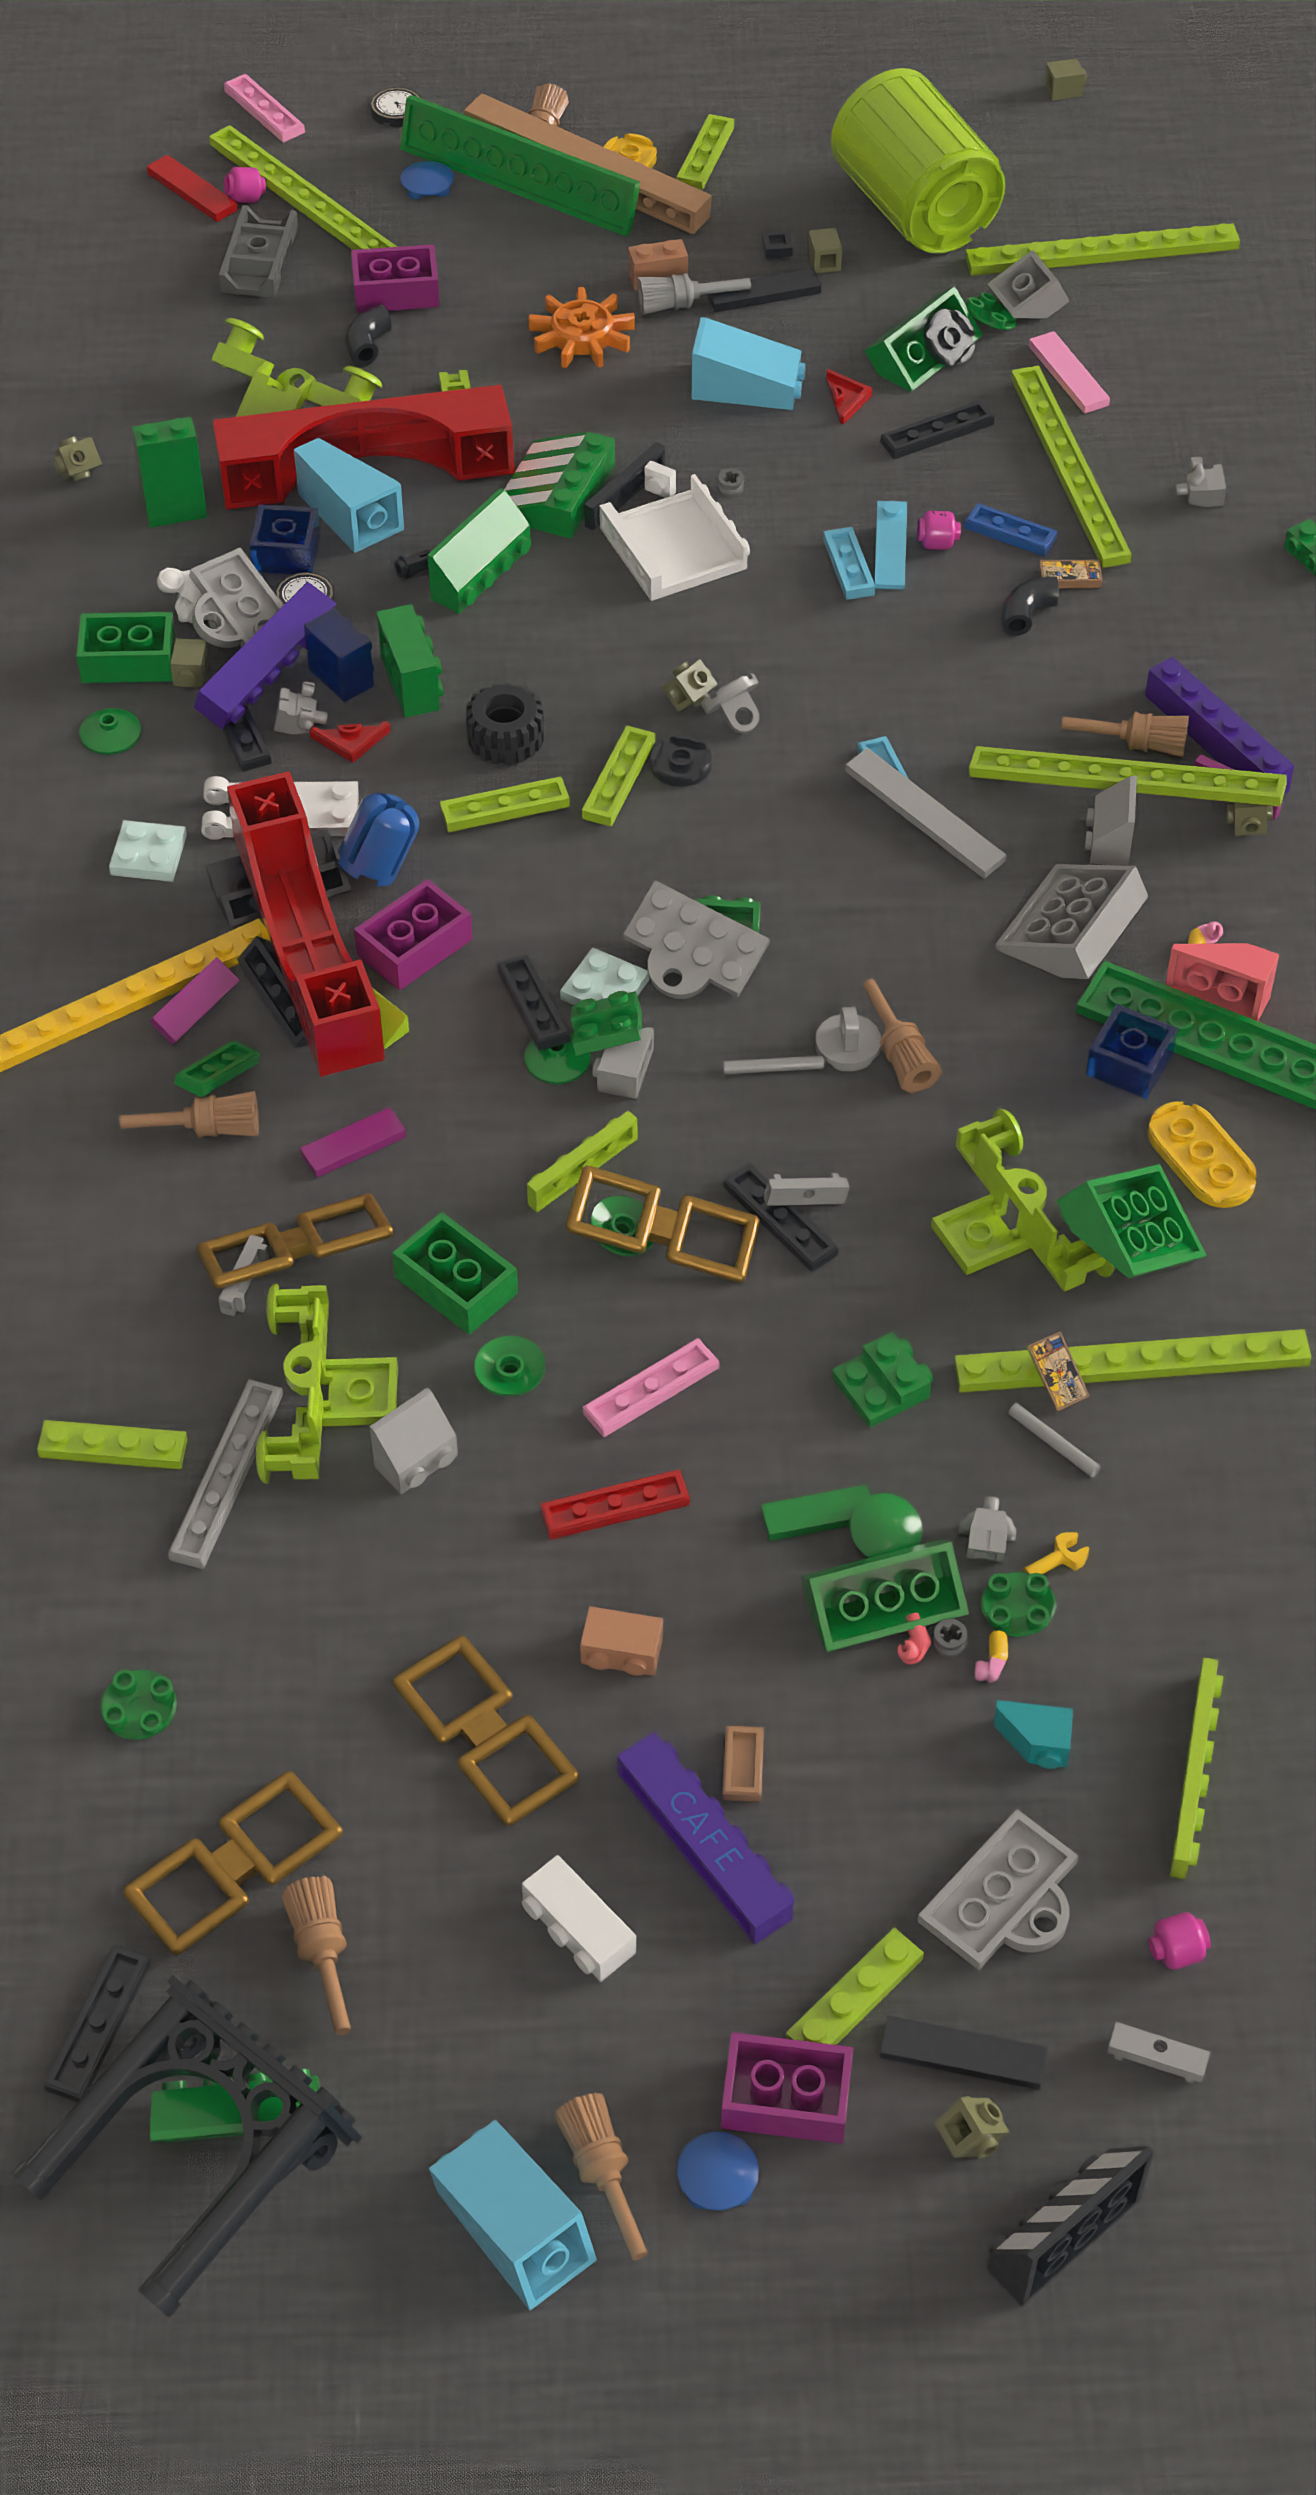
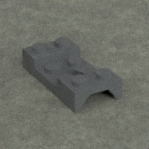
(253, 268)

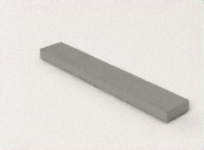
(925, 813)
(225, 1475)

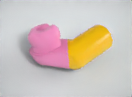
(1206, 934)
(998, 1655)

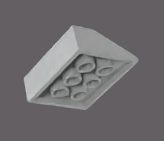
(1074, 918)

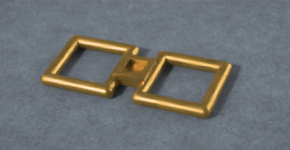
(663, 1224)
(294, 1242)
(485, 1730)
(232, 1862)

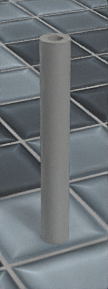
(773, 1065)
(1054, 1440)

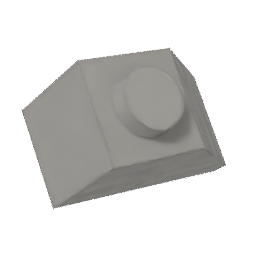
(624, 1066)

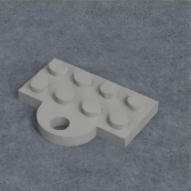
(233, 598)
(693, 943)
(1003, 1893)

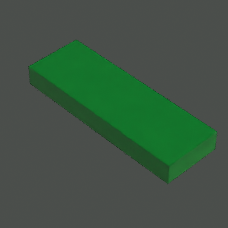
(217, 1068)
(811, 1512)

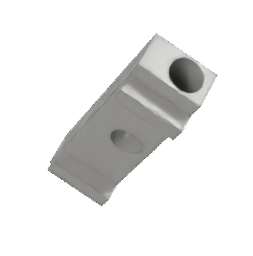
(806, 1190)
(233, 1296)
(1176, 2059)

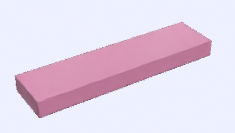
(264, 108)
(1069, 372)
(650, 1387)

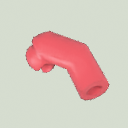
(916, 1645)

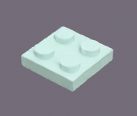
(148, 851)
(601, 976)

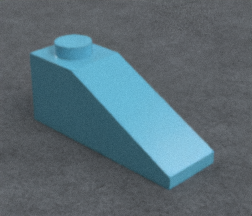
(890, 544)

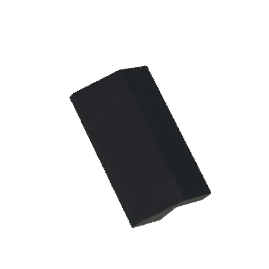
(236, 895)
(266, 975)

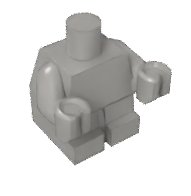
(1203, 486)
(297, 711)
(987, 1531)

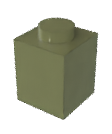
(1065, 79)
(824, 250)
(189, 662)

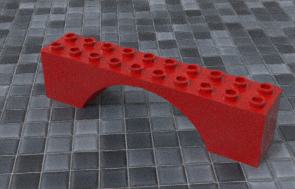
(454, 430)
(323, 981)

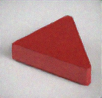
(846, 394)
(350, 740)

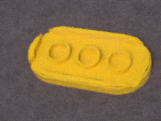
(1202, 1154)

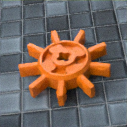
(581, 327)

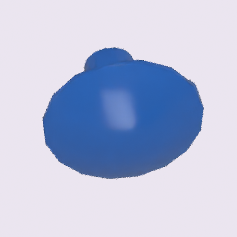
(427, 179)
(717, 2171)

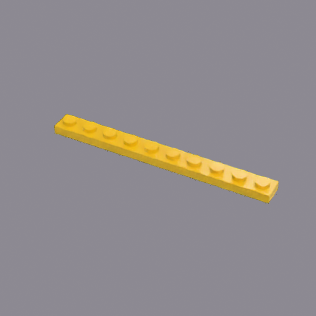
(123, 996)

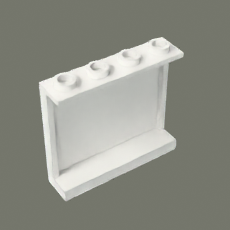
(676, 541)

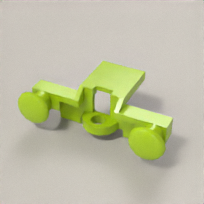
(277, 395)
(978, 1234)
(358, 1387)

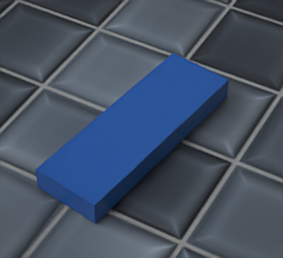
(1010, 529)

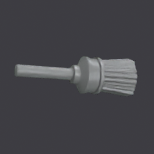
(679, 291)

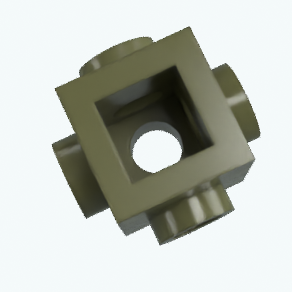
(85, 454)
(689, 684)
(1249, 818)
(972, 2127)

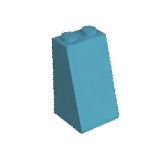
(744, 368)
(349, 494)
(514, 2213)

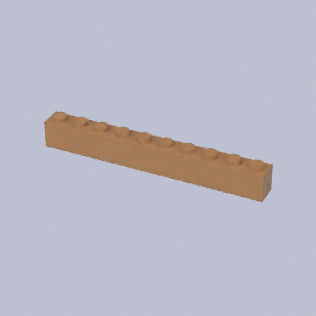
(658, 193)

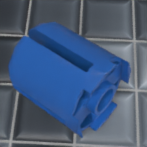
(379, 838)

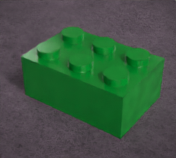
(125, 647)
(409, 660)
(455, 1273)

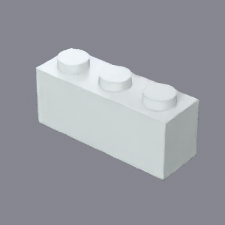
(578, 1919)

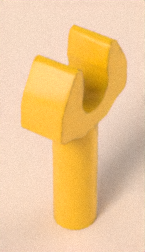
(1061, 1555)

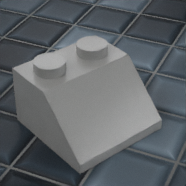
(1029, 289)
(1112, 824)
(413, 1442)

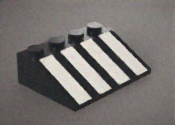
(1070, 2221)

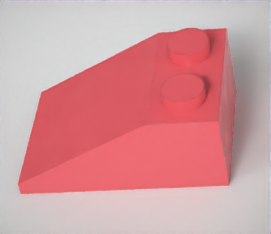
(1225, 974)

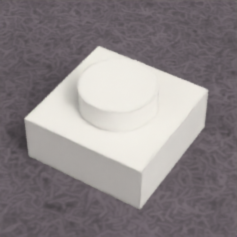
(660, 479)

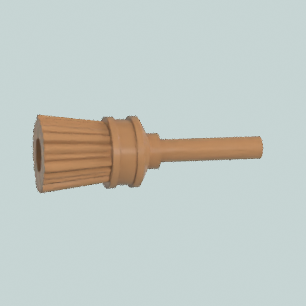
(549, 103)
(1141, 731)
(904, 1046)
(206, 1116)
(319, 1937)
(600, 2159)

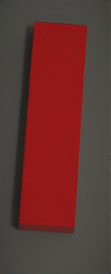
(192, 188)
(614, 1504)

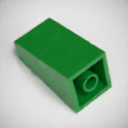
(169, 471)

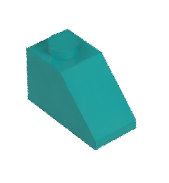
(1036, 1731)

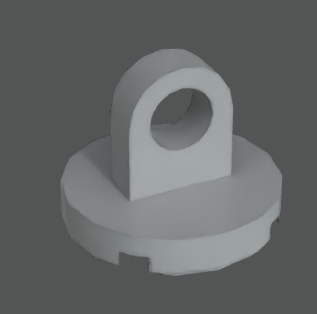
(733, 698)
(848, 1040)

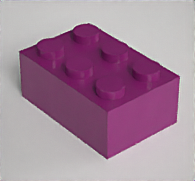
(395, 277)
(413, 934)
(786, 2088)

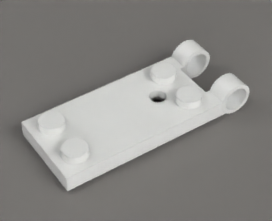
(325, 805)

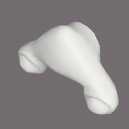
(173, 580)

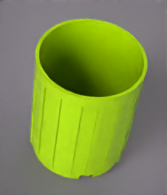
(918, 160)

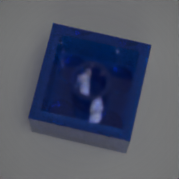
(285, 539)
(339, 655)
(1131, 1051)

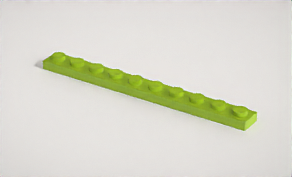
(298, 191)
(1107, 248)
(1071, 467)
(1151, 777)
(1142, 1360)

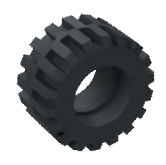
(505, 723)

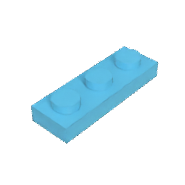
(849, 563)

